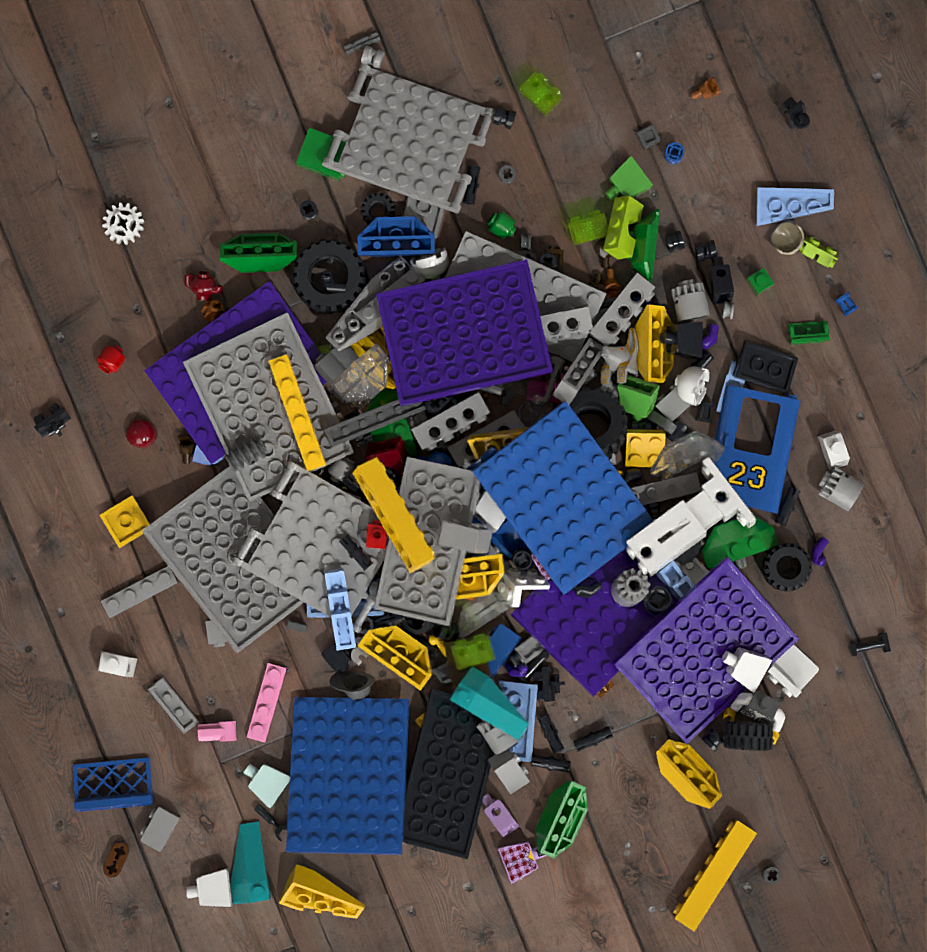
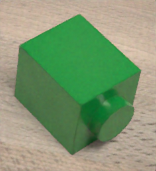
(760, 282)

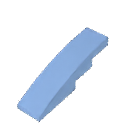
(674, 579)
(340, 609)

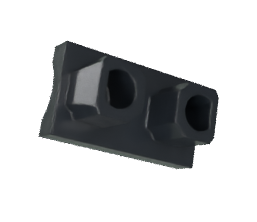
(796, 114)
(53, 423)
(551, 683)

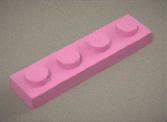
(266, 702)

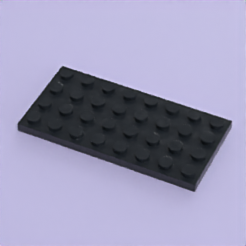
(446, 779)

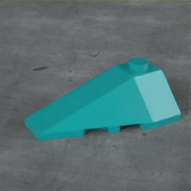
(484, 699)
(249, 872)

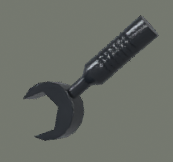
(271, 820)

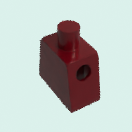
(391, 453)

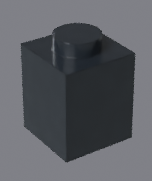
(336, 658)

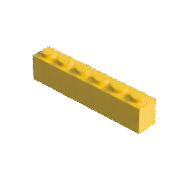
(297, 412)
(393, 515)
(715, 874)

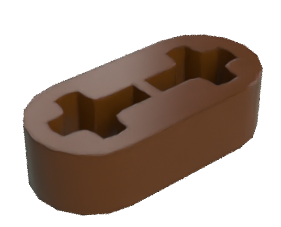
(112, 857)

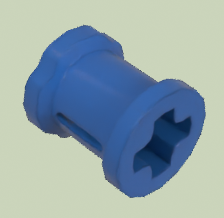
(846, 310)

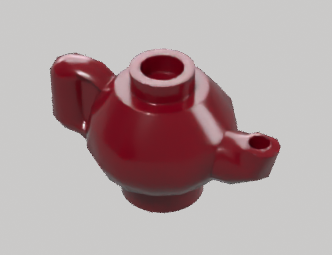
(202, 285)

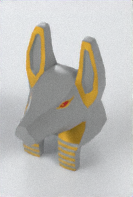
(620, 360)

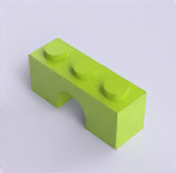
(618, 240)

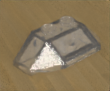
(361, 379)
(686, 456)
(480, 613)

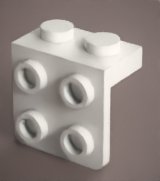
(515, 580)
(792, 671)

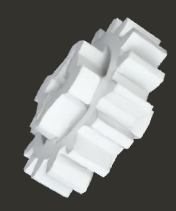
(116, 228)

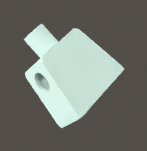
(267, 782)

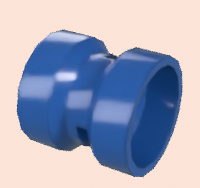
(673, 156)

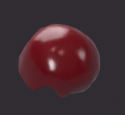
(141, 433)

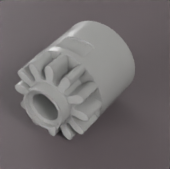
(690, 301)
(840, 488)
(623, 594)
(496, 738)

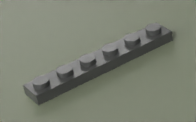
(371, 421)

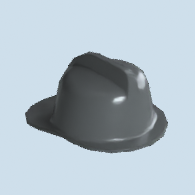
(354, 684)

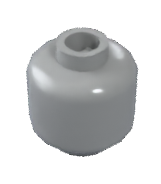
(341, 469)

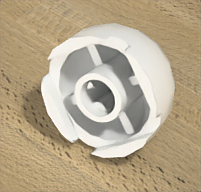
(431, 265)
(691, 384)

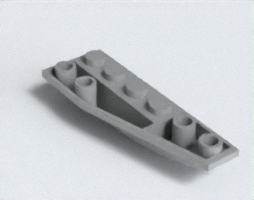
(364, 314)

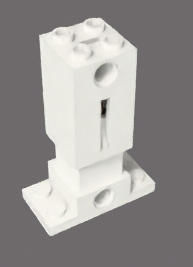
(688, 522)

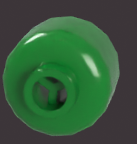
(501, 224)

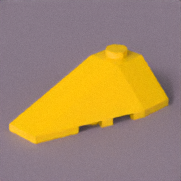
(311, 890)

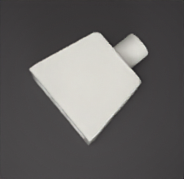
(834, 449)
(488, 512)
(117, 664)
(746, 667)
(212, 889)

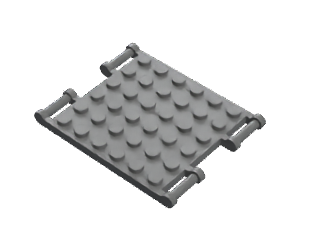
(409, 139)
(306, 543)

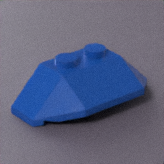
(396, 238)

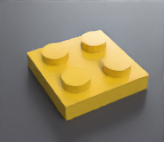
(643, 447)
(125, 521)

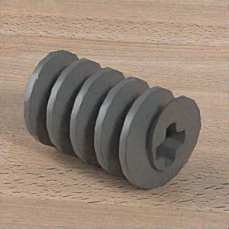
(246, 453)

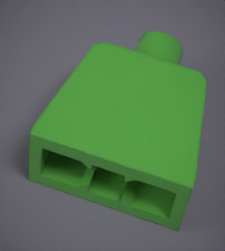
(628, 181)
(638, 397)

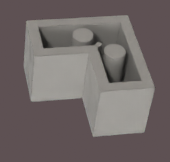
(470, 538)

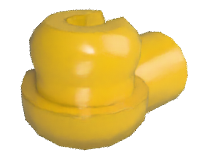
(440, 643)

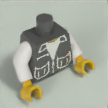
(760, 708)

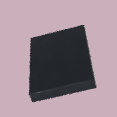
(765, 367)

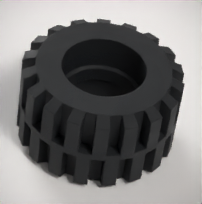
(804, 567)
(748, 736)

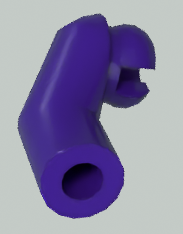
(711, 338)
(817, 552)
(521, 671)

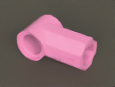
(221, 731)

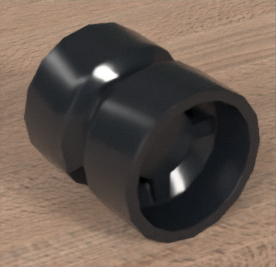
(656, 600)

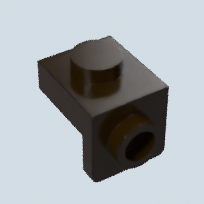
(559, 254)

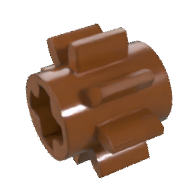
(212, 310)

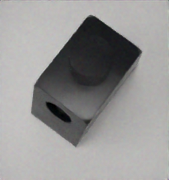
(720, 281)
(684, 340)

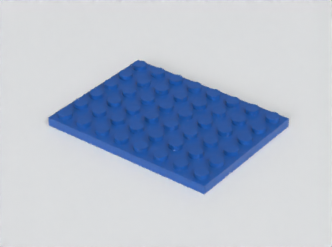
(563, 497)
(348, 776)

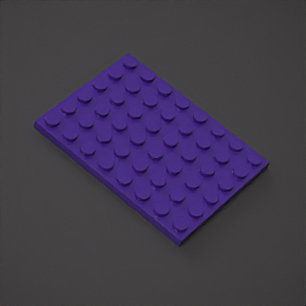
(464, 332)
(175, 383)
(590, 631)
(681, 654)

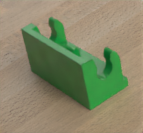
(808, 332)

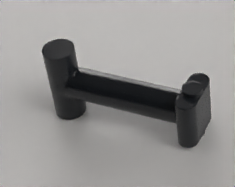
(884, 643)
(534, 666)

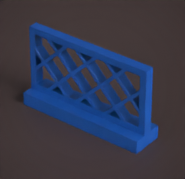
(118, 800)

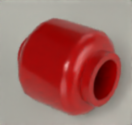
(110, 359)

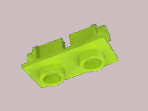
(814, 247)

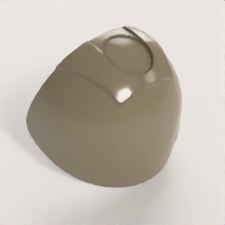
(787, 238)

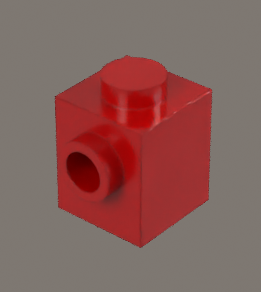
(376, 535)

